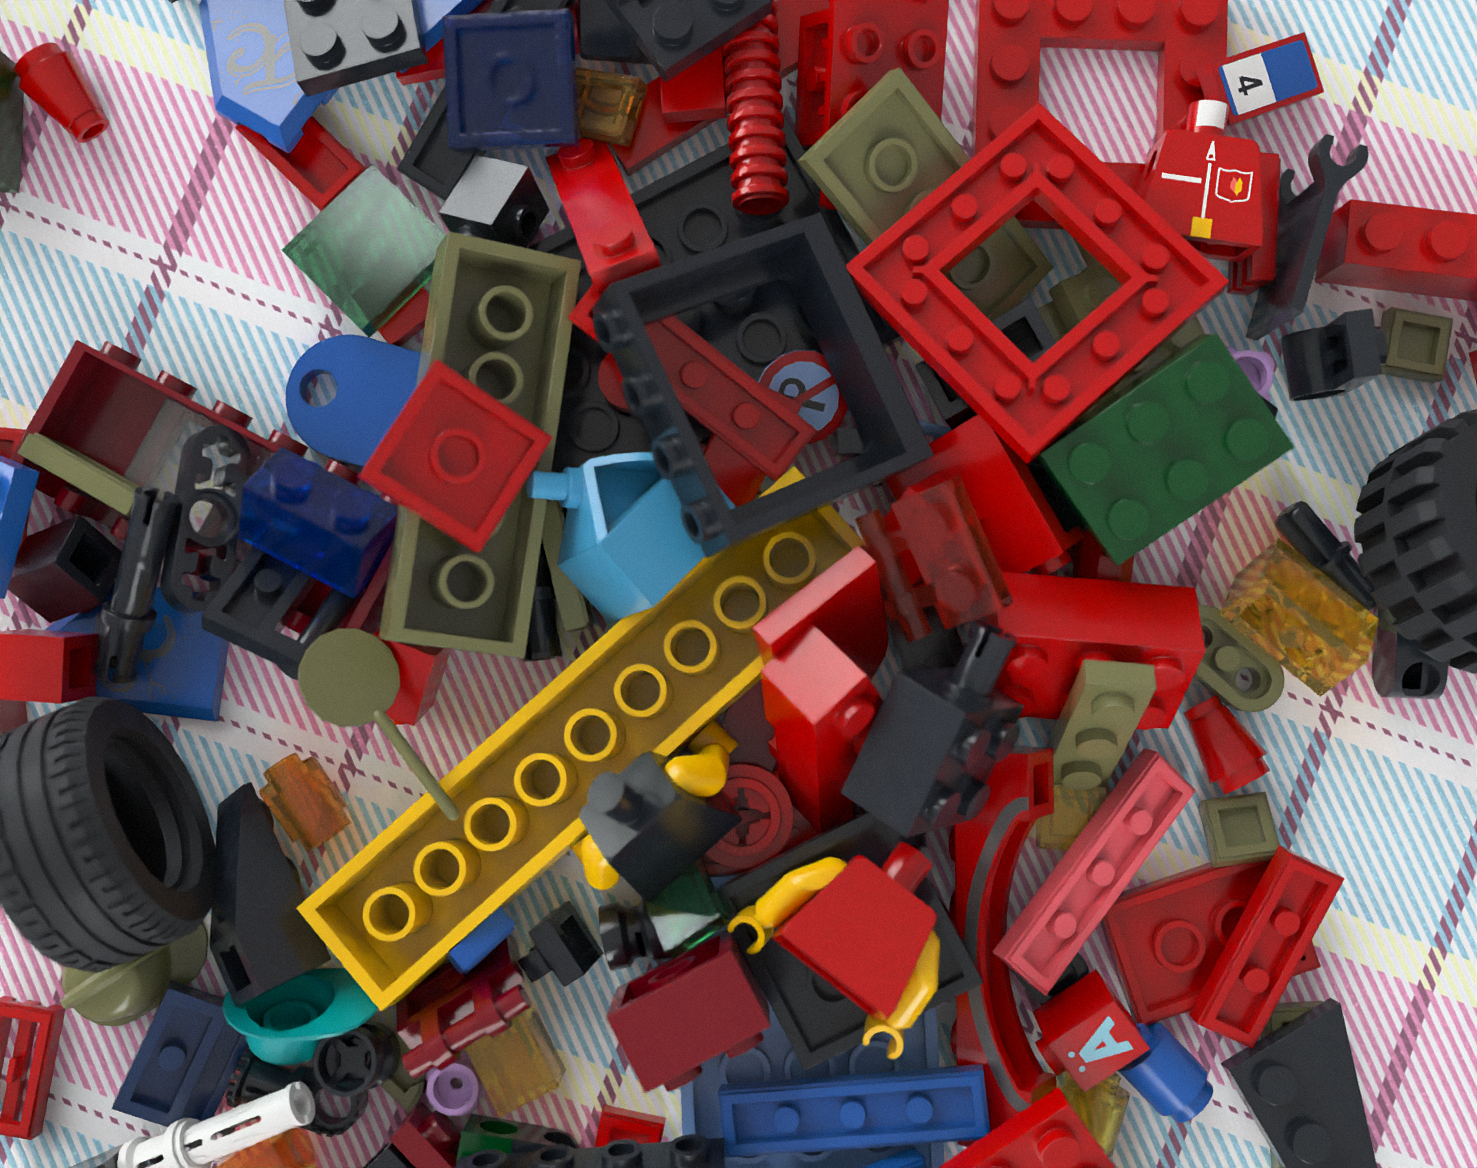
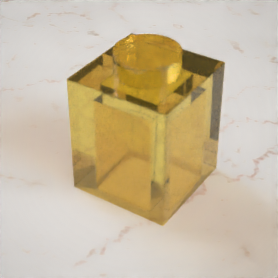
(517, 1063)

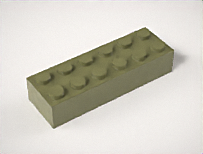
(505, 327)

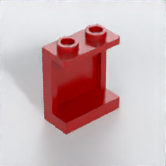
(1001, 487)

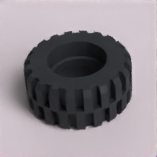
(1423, 539)

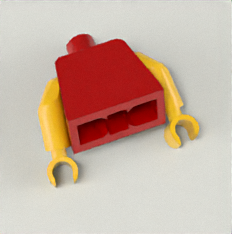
(859, 934)

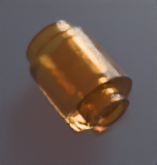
(304, 801)

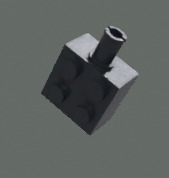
(938, 740)

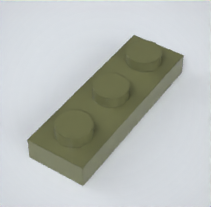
(1099, 721)

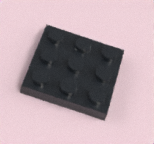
(809, 1009)

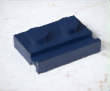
(182, 1059)

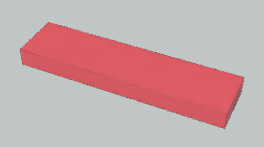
(1094, 871)

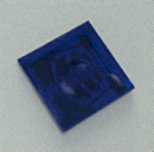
(510, 80)

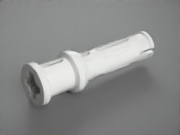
(278, 1113)

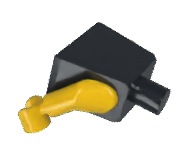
(657, 816)

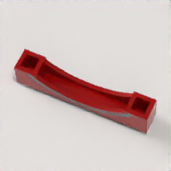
(985, 861)

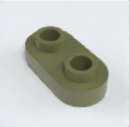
(1228, 653)

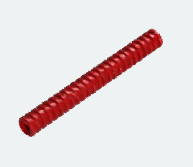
(756, 119)

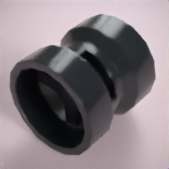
(628, 935)
(343, 1066)

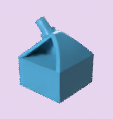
(620, 531)

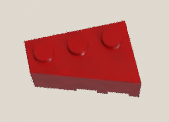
(819, 720)

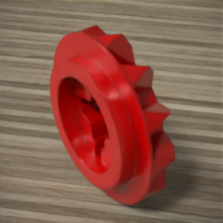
(766, 835)

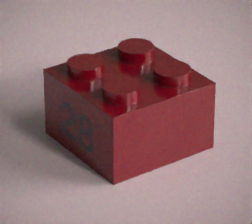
(689, 1013)

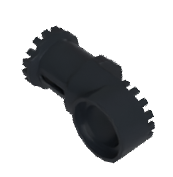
(262, 1078)

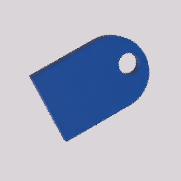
(371, 391)

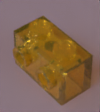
(1300, 617)

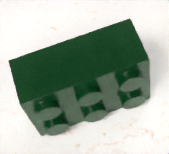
(1164, 448)

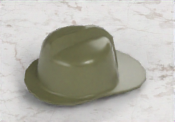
(134, 986)

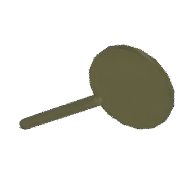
(354, 681)

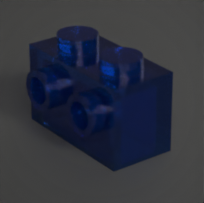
(316, 521)

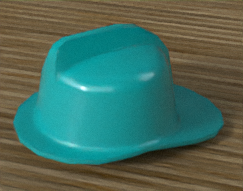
(295, 1017)

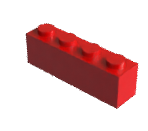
(1401, 250)

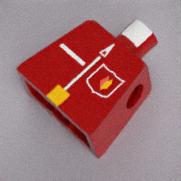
(1207, 184)

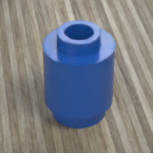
(1168, 1075)

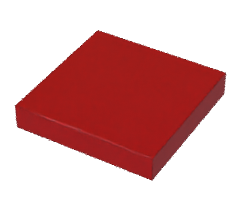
(455, 456)

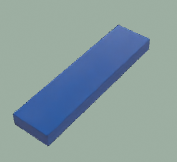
(854, 1111)

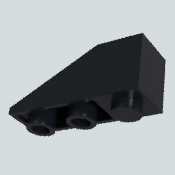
(255, 917)

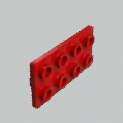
(854, 47)

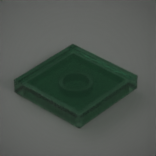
(368, 250)

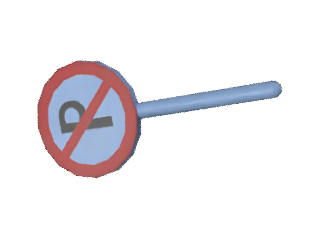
(809, 381)

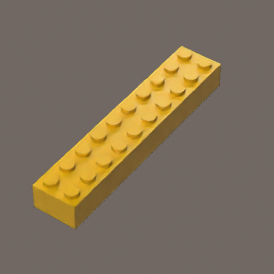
(522, 790)

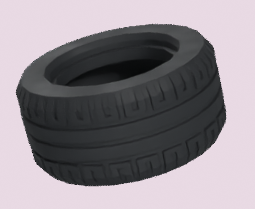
(101, 836)

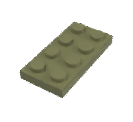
(891, 158)

